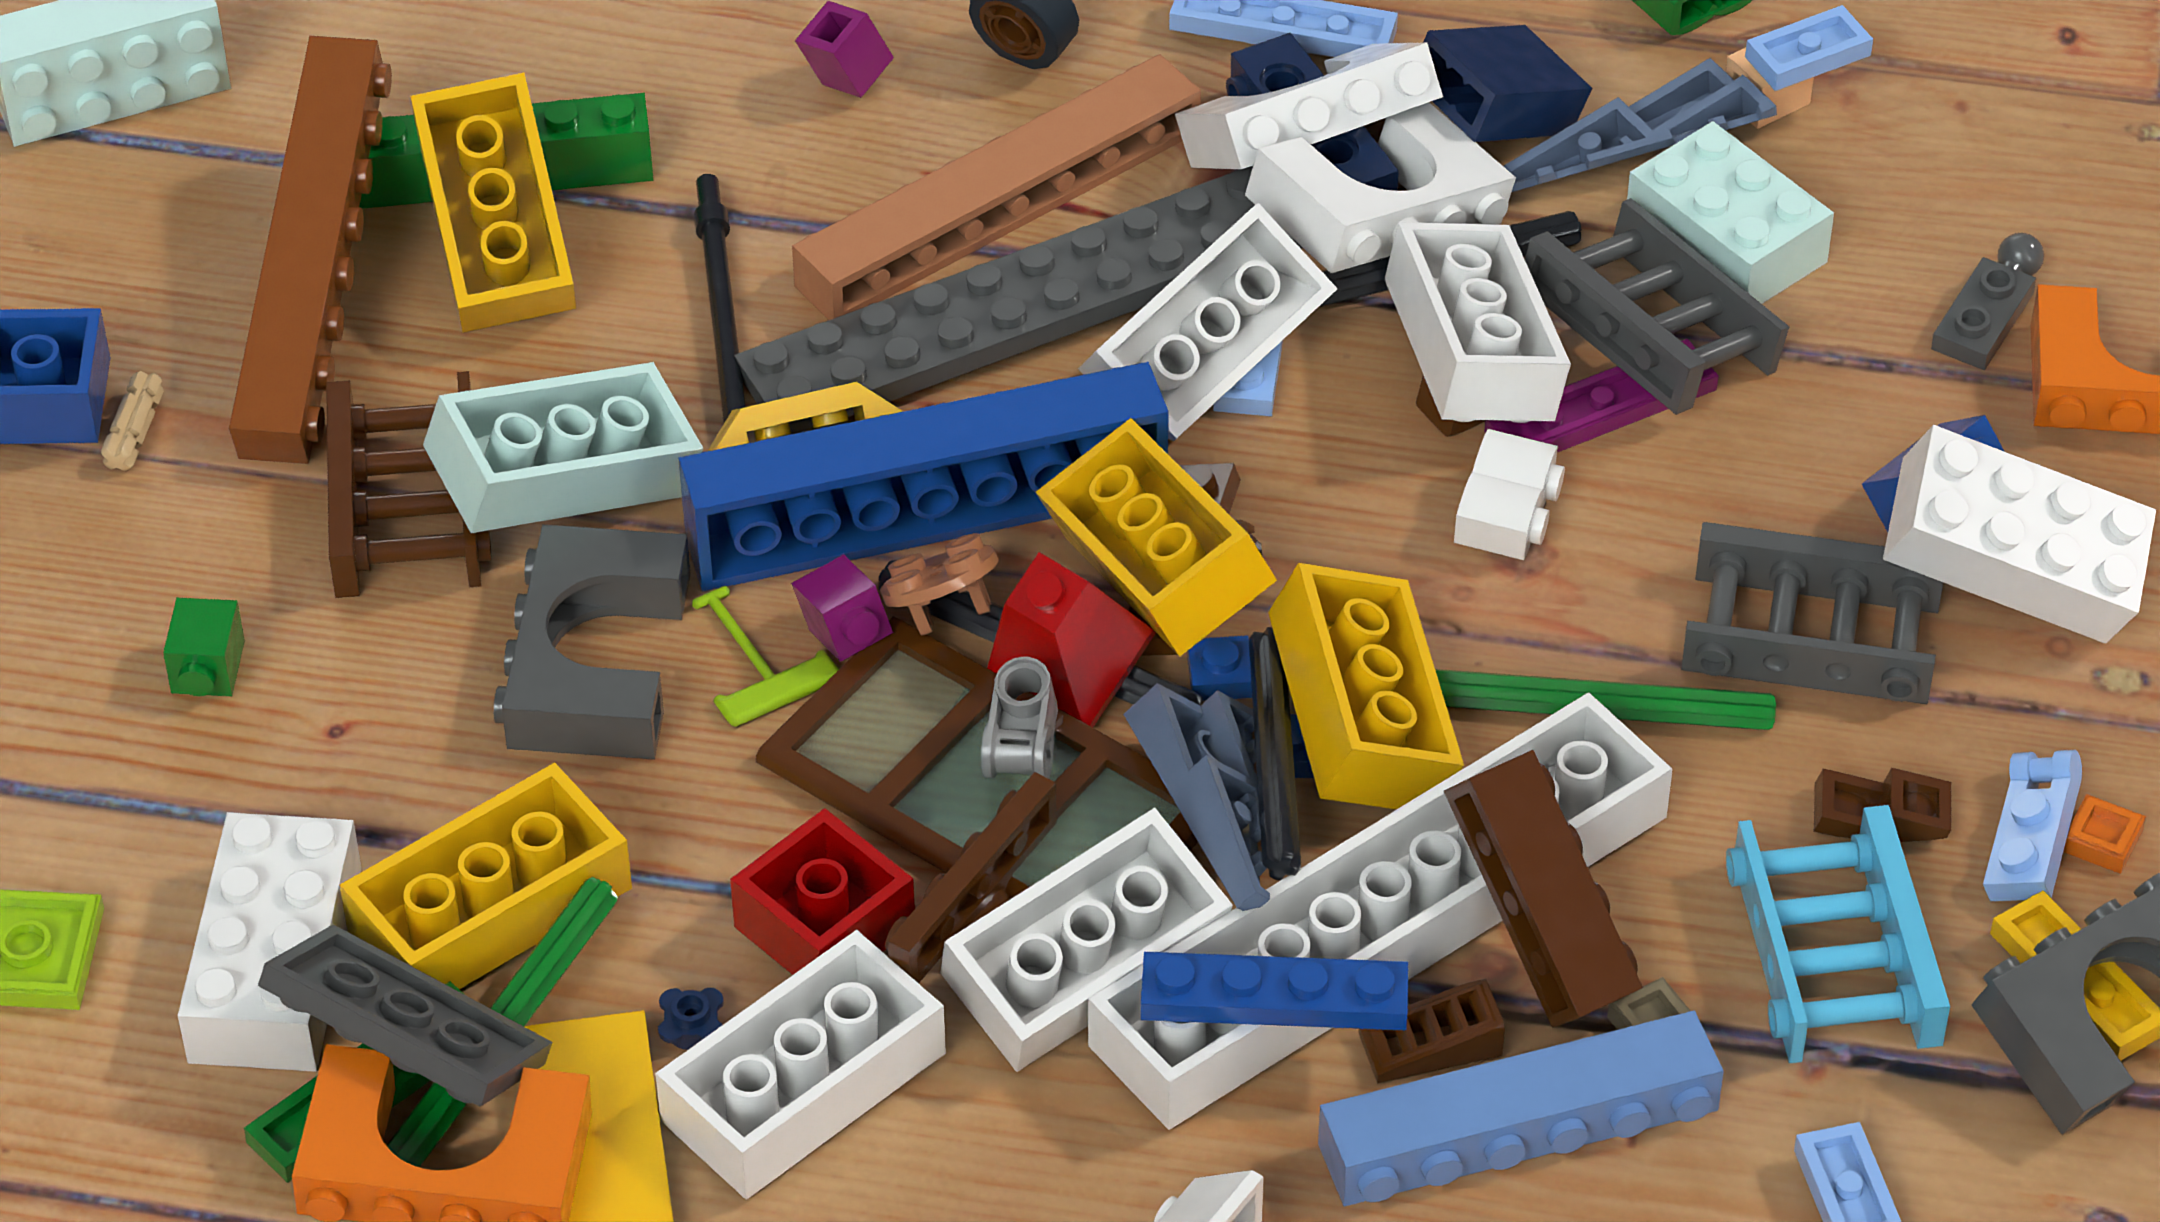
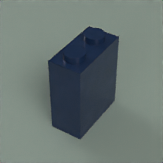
(1504, 83)

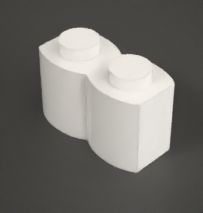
(1507, 495)

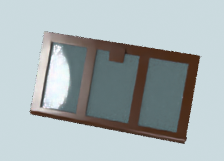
(901, 753)

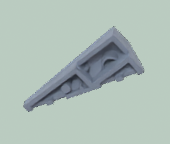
(1646, 126)
(1209, 770)

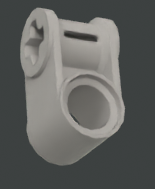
(1020, 732)

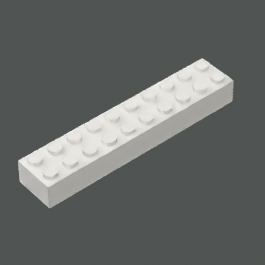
(1383, 895)

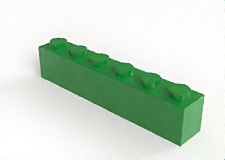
(581, 141)

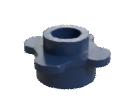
(689, 1030)

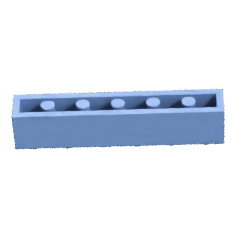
(1519, 1108)

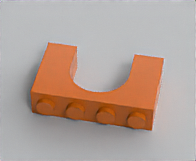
(2074, 374)
(353, 1175)

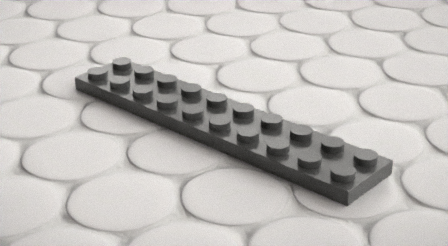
(1001, 303)

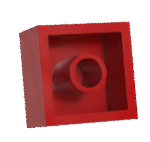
(817, 892)

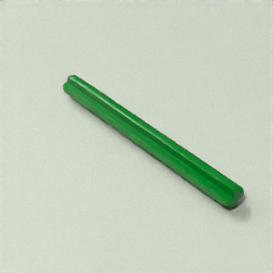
(1623, 700)
(517, 1002)

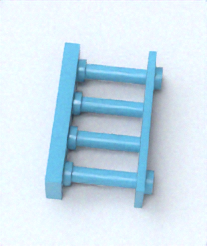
(1887, 899)

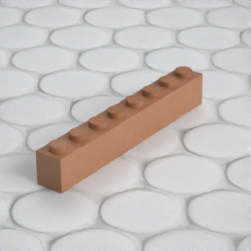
(993, 189)

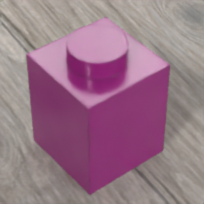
(844, 49)
(842, 607)

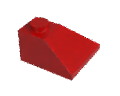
(1074, 632)

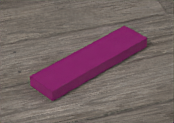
(1596, 408)

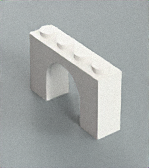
(1356, 92)
(1356, 223)

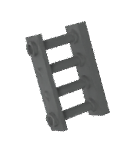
(1630, 336)
(1815, 568)

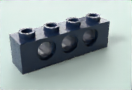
(1283, 64)

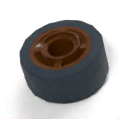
(1026, 30)

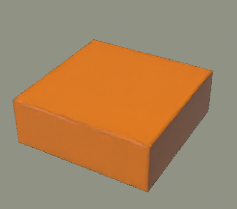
(2104, 833)

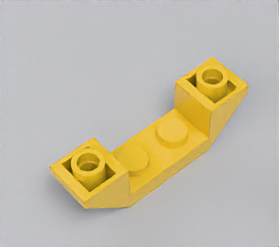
(823, 406)

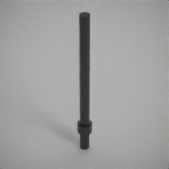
(713, 227)

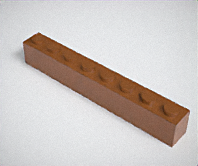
(309, 251)

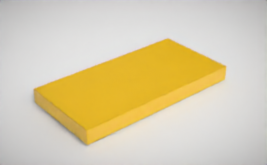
(623, 1152)

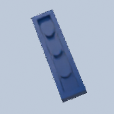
(1274, 991)

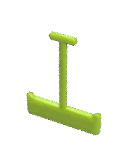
(775, 689)

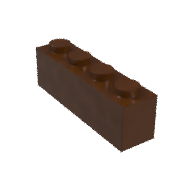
(1544, 888)

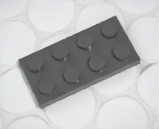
(404, 1015)

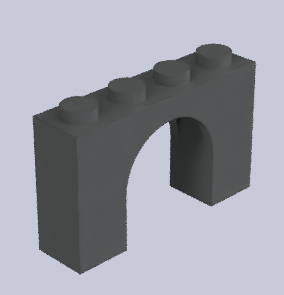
(571, 580)
(2042, 1014)

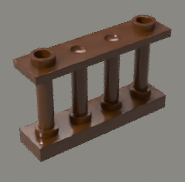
(353, 508)

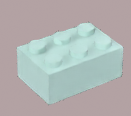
(1735, 211)

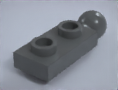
(1990, 302)

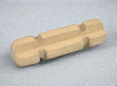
(132, 421)

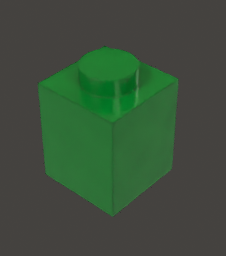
(204, 647)

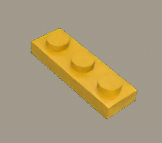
(2112, 998)

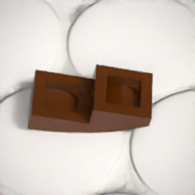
(1916, 802)

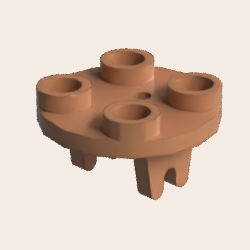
(921, 580)

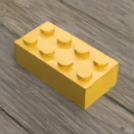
(493, 202)
(1156, 536)
(1363, 686)
(487, 880)

